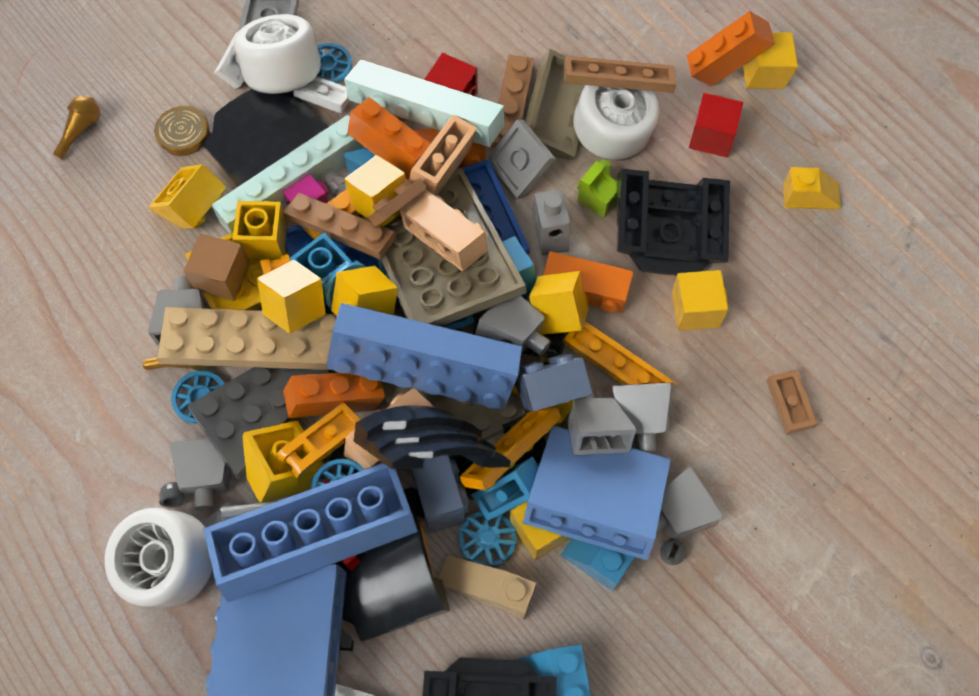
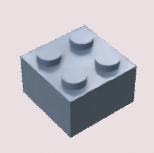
(553, 383)
(438, 493)

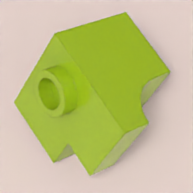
(598, 188)

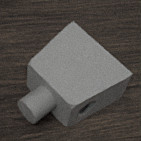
(551, 214)
(181, 297)
(516, 324)
(648, 409)
(599, 427)
(200, 471)
(687, 507)

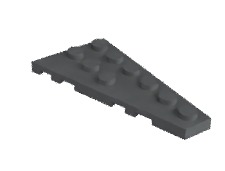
(244, 405)

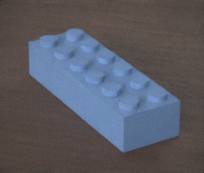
(423, 356)
(308, 531)

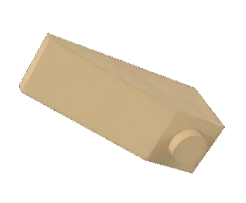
(488, 585)

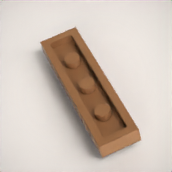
(619, 74)
(514, 91)
(339, 225)

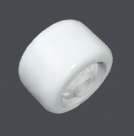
(277, 53)
(615, 120)
(158, 558)

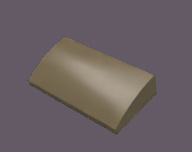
(553, 107)

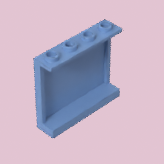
(598, 497)
(280, 638)

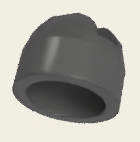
(171, 496)
(666, 549)

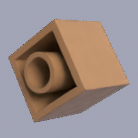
(217, 266)

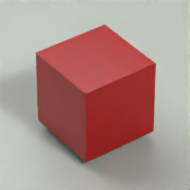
(454, 74)
(716, 125)

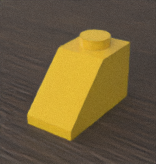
(810, 189)

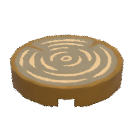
(181, 130)

